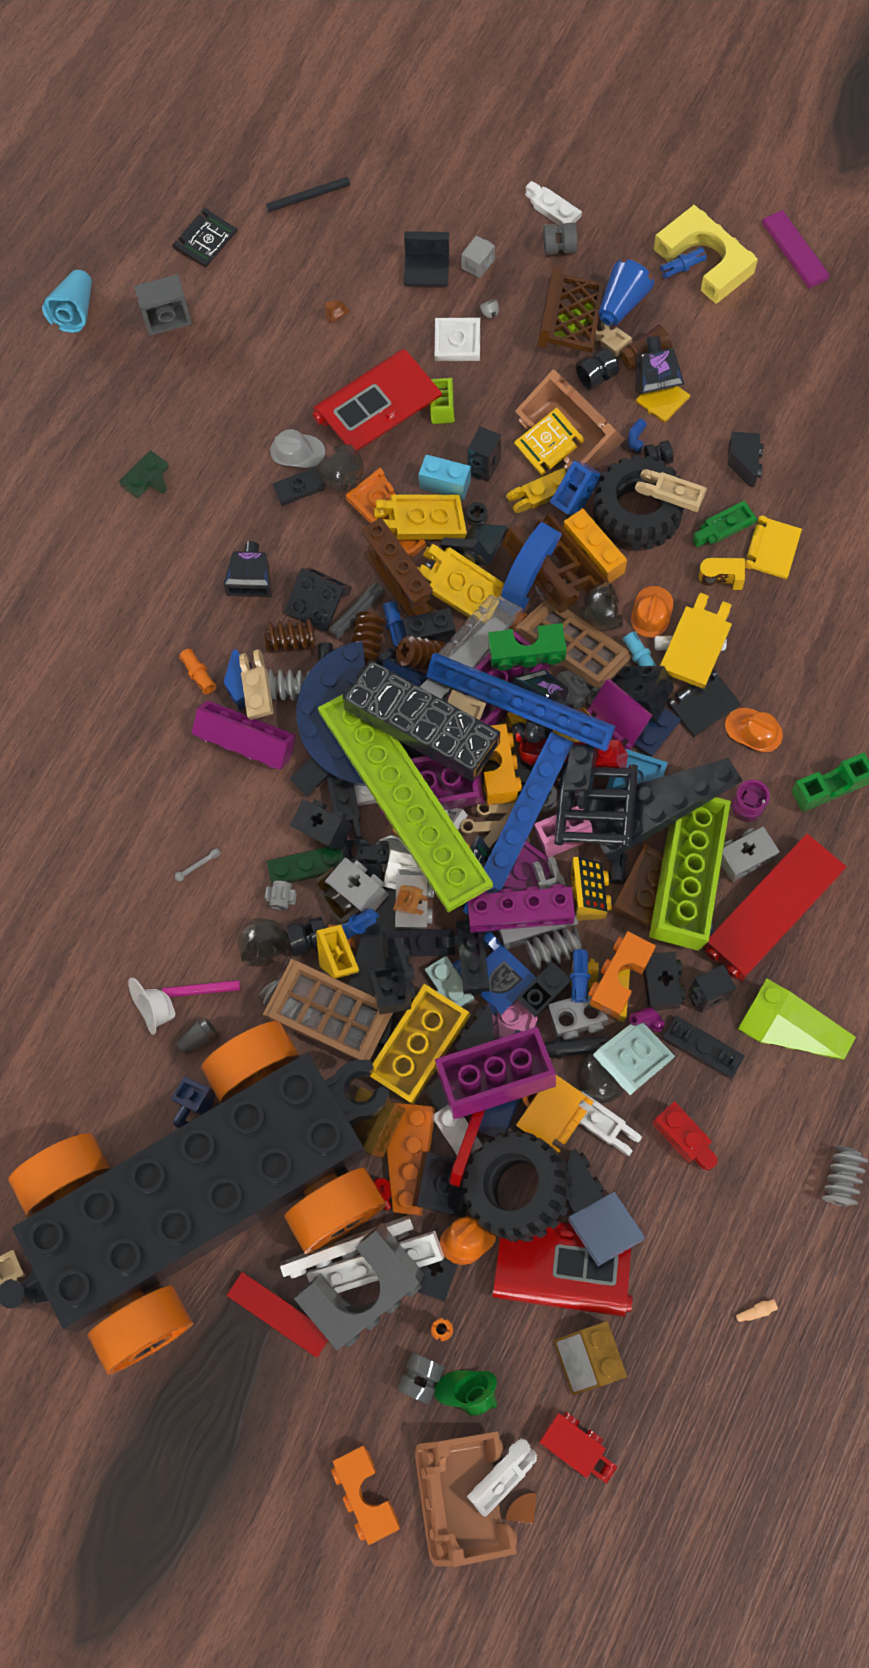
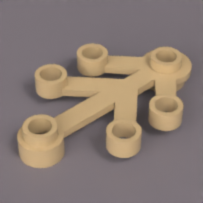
(494, 827)

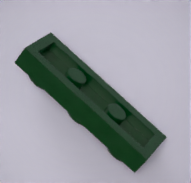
(304, 865)

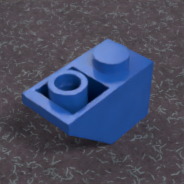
(233, 680)

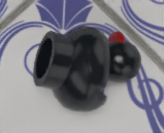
(531, 731)

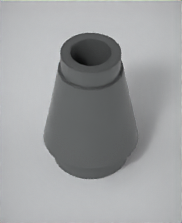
(197, 1036)

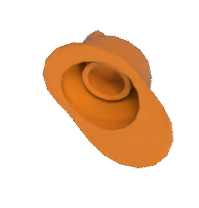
(652, 611)
(754, 729)
(466, 1241)

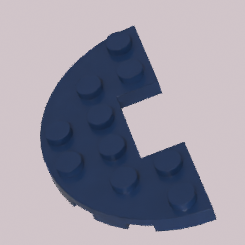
(322, 684)

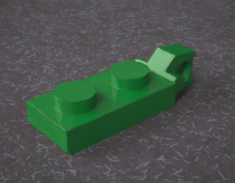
(725, 524)

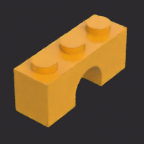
(596, 544)
(501, 784)

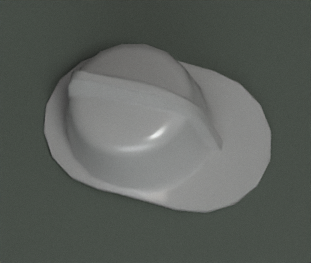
(297, 449)

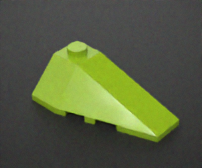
(790, 1022)

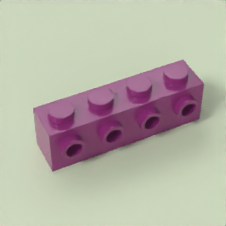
(240, 734)
(521, 909)

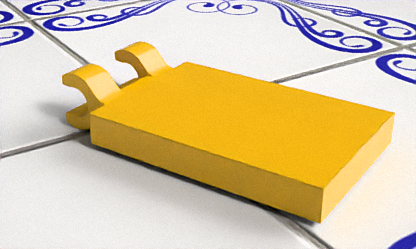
(423, 516)
(459, 580)
(697, 643)

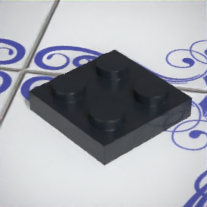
(434, 1189)

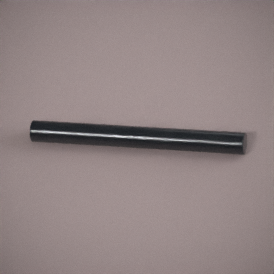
(307, 194)

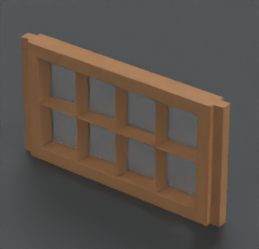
(588, 649)
(327, 1011)

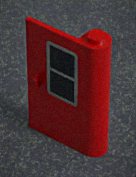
(377, 400)
(562, 1274)

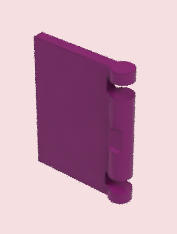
(622, 711)

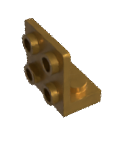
(378, 1131)

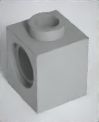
(478, 256)

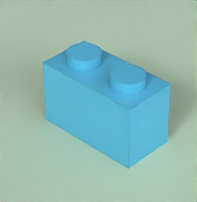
(444, 476)

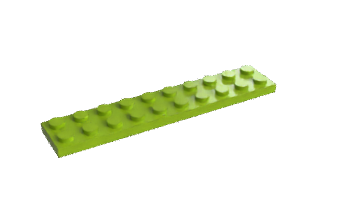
(409, 807)

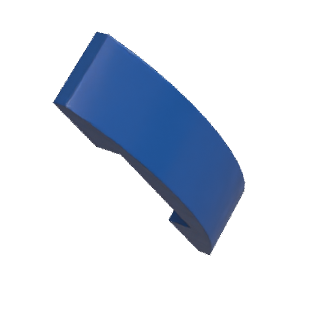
(528, 563)

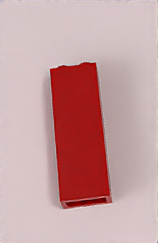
(773, 907)

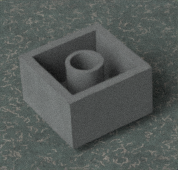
(163, 304)

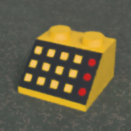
(588, 889)

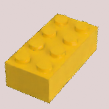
(416, 1042)

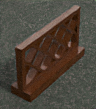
(556, 292)

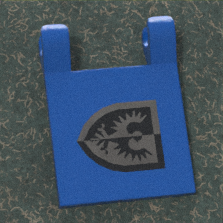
(505, 975)

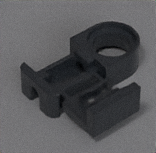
(368, 854)

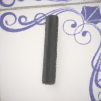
(365, 601)

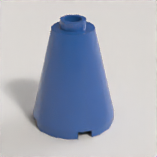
(624, 290)

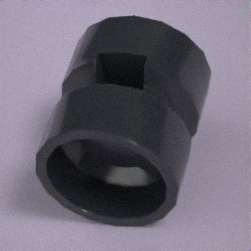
(596, 369)
(304, 936)

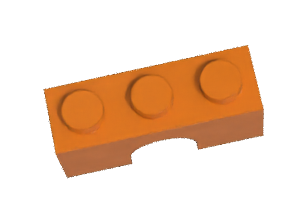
(631, 954)
(373, 1520)

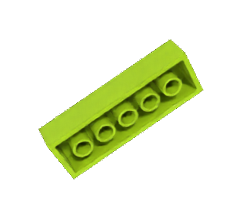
(690, 876)

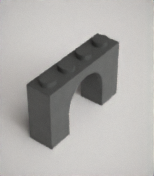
(342, 1320)

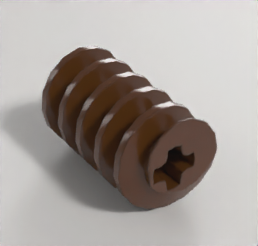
(368, 631)
(289, 635)
(417, 651)

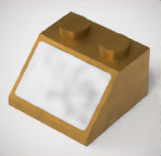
(590, 1358)

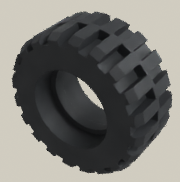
(626, 527)
(491, 1165)

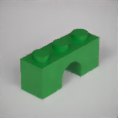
(508, 653)
(820, 789)

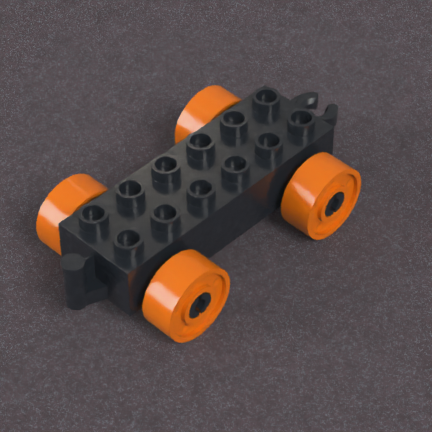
(117, 1231)

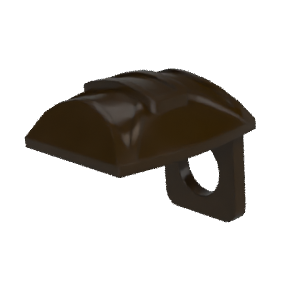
(334, 901)

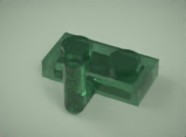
(145, 474)

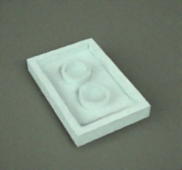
(633, 1056)

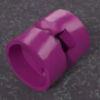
(750, 800)

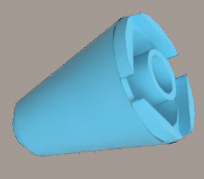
(69, 302)

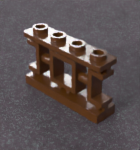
(397, 569)
(549, 577)

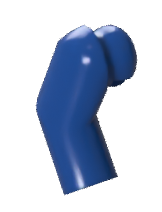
(634, 433)

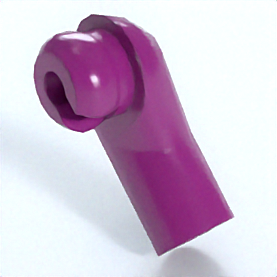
(649, 1018)

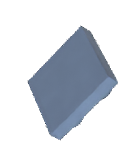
(606, 1228)

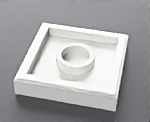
(457, 339)

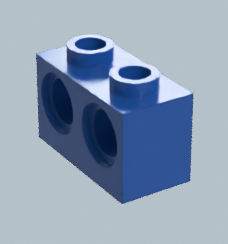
(575, 488)

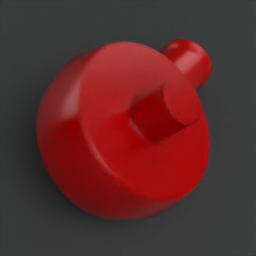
(385, 1190)

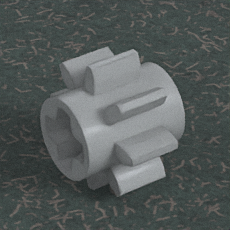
(280, 895)

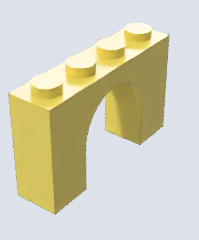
(697, 229)

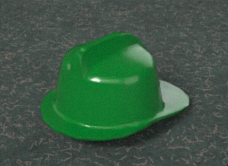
(468, 1390)

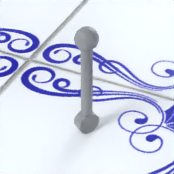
(179, 876)

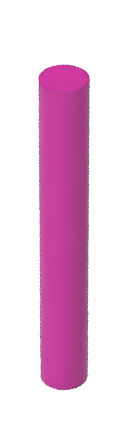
(202, 988)

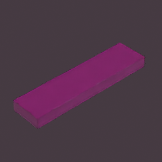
(795, 249)

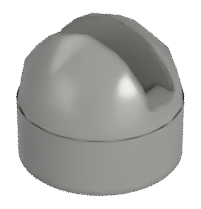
(490, 307)

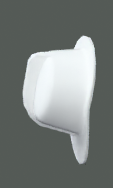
(152, 1004)

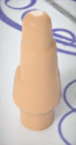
(759, 1310)

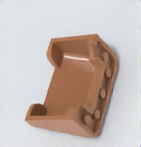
(598, 433)
(452, 1524)

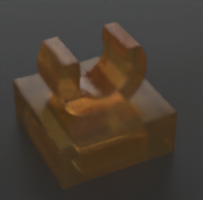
(408, 900)

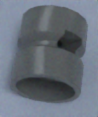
(568, 238)
(424, 1368)

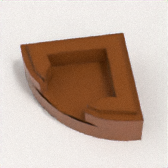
(335, 309)
(522, 1509)

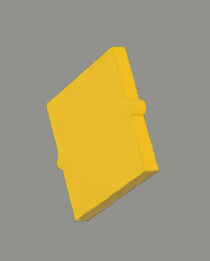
(663, 402)

